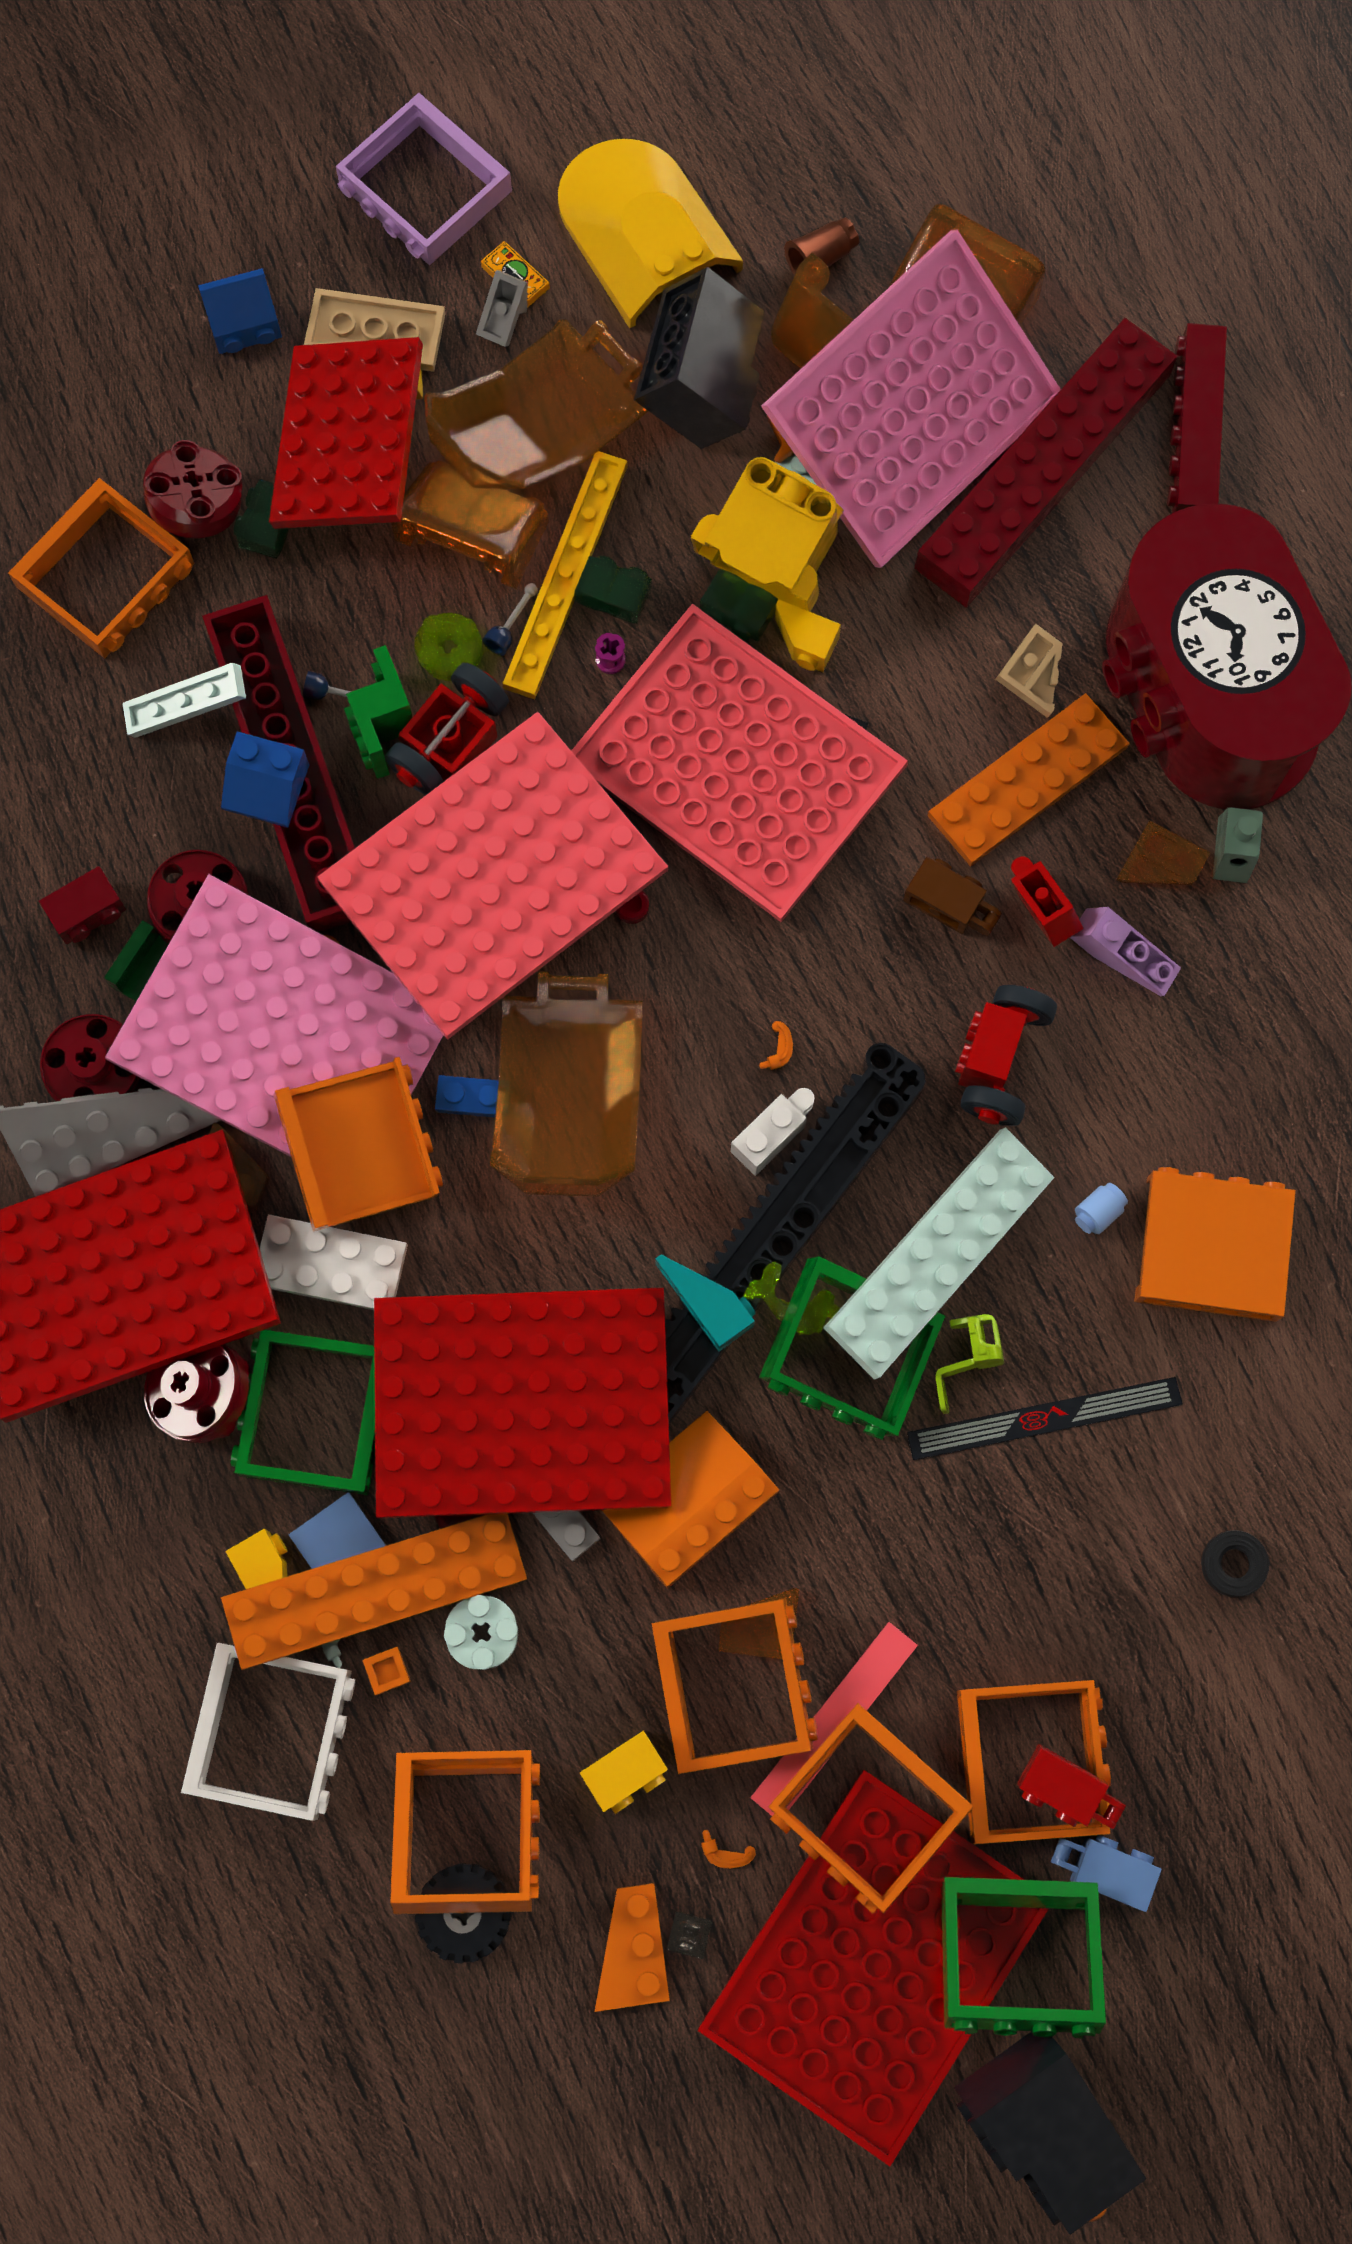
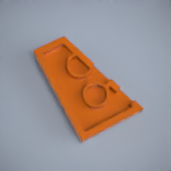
(634, 1952)

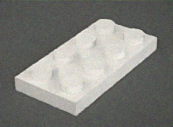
(331, 1262)

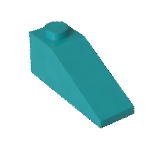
(711, 1304)

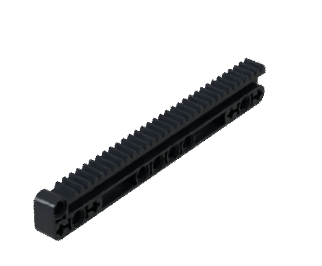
(808, 1185)

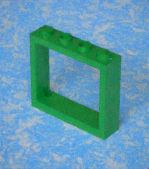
(906, 1381)
(249, 1417)
(1029, 1894)

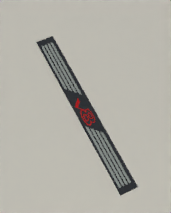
(1044, 1418)

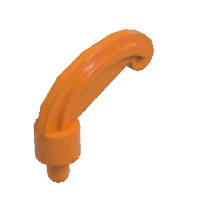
(784, 1048)
(723, 1858)

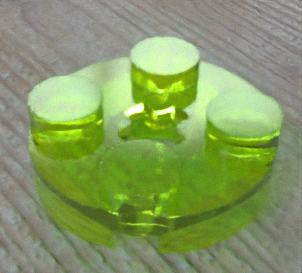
(439, 629)

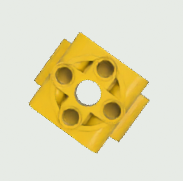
(772, 532)

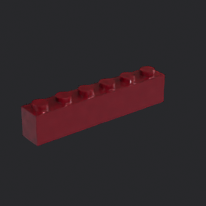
(1198, 416)

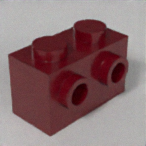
(83, 906)

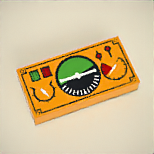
(510, 262)

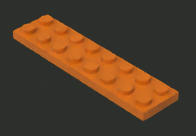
(372, 1589)

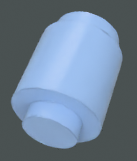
(1100, 1208)

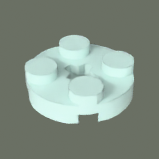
(460, 1635)

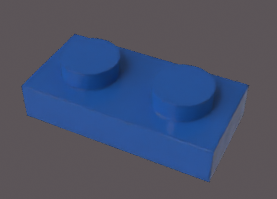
(466, 1096)

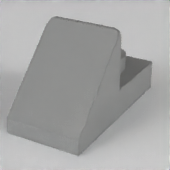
(503, 305)

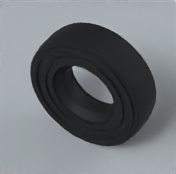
(1254, 1552)

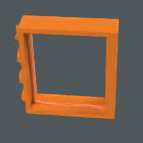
(68, 531)
(675, 1699)
(1094, 1740)
(463, 1763)
(912, 1763)

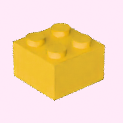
(624, 1772)

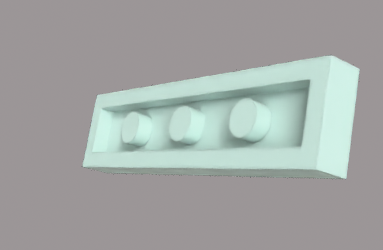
(184, 700)

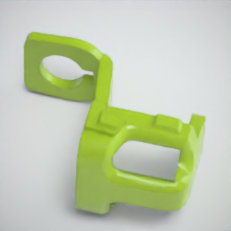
(984, 1354)

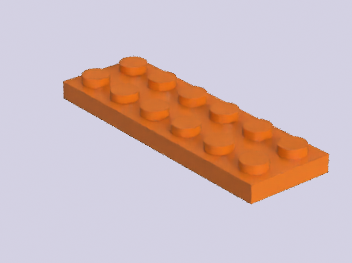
(1028, 779)

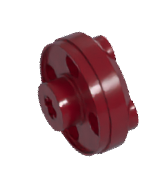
(192, 490)
(172, 901)
(85, 1060)
(197, 1392)

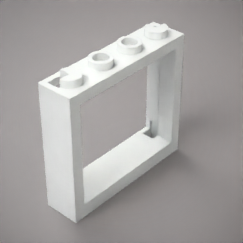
(208, 1726)

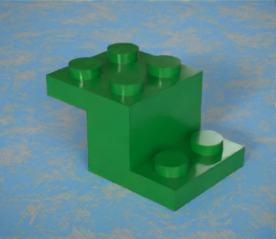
(378, 712)

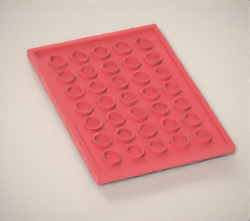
(737, 762)
(492, 874)

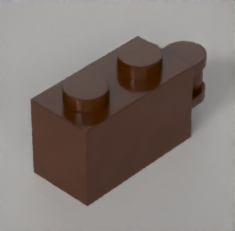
(950, 898)

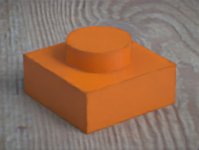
(386, 1671)

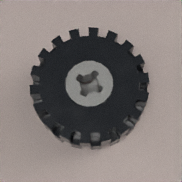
(478, 1932)

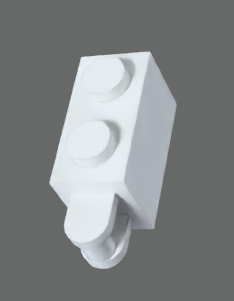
(772, 1130)

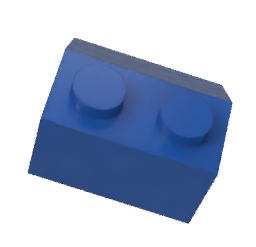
(240, 311)
(263, 779)

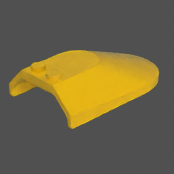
(638, 222)

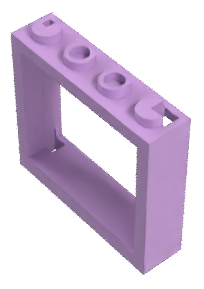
(389, 135)

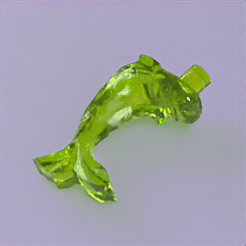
(815, 1311)

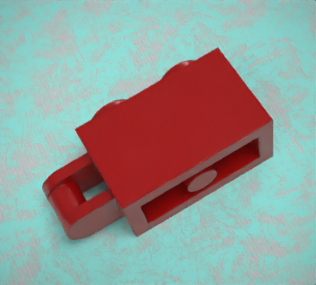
(1045, 900)
(1068, 1789)

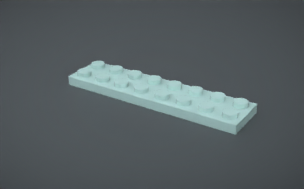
(938, 1253)

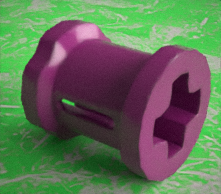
(606, 661)

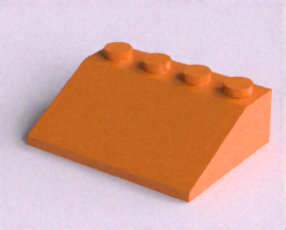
(711, 1496)

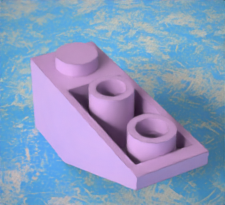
(1125, 950)

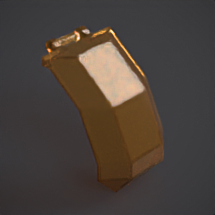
(537, 411)
(568, 1089)

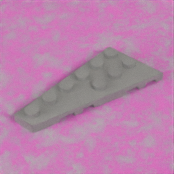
(93, 1133)

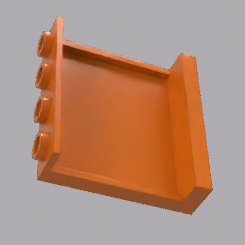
(358, 1144)
(1216, 1245)

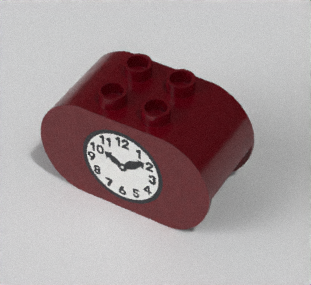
(1224, 657)

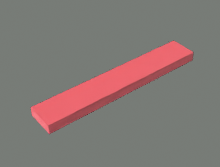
(859, 1686)

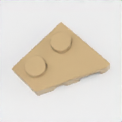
(1033, 670)

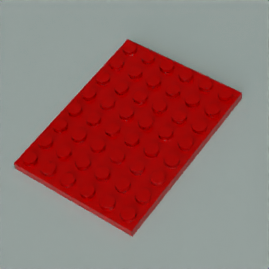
(126, 1275)
(521, 1403)
(852, 2000)

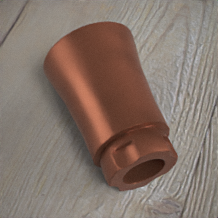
(828, 243)

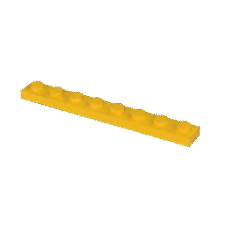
(563, 575)

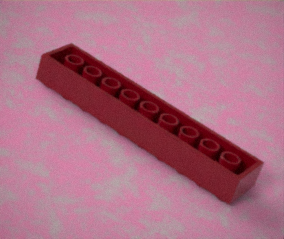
(1045, 462)
(277, 712)

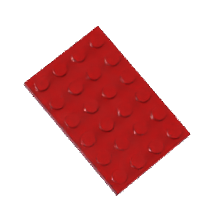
(346, 433)

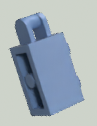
(1118, 1875)

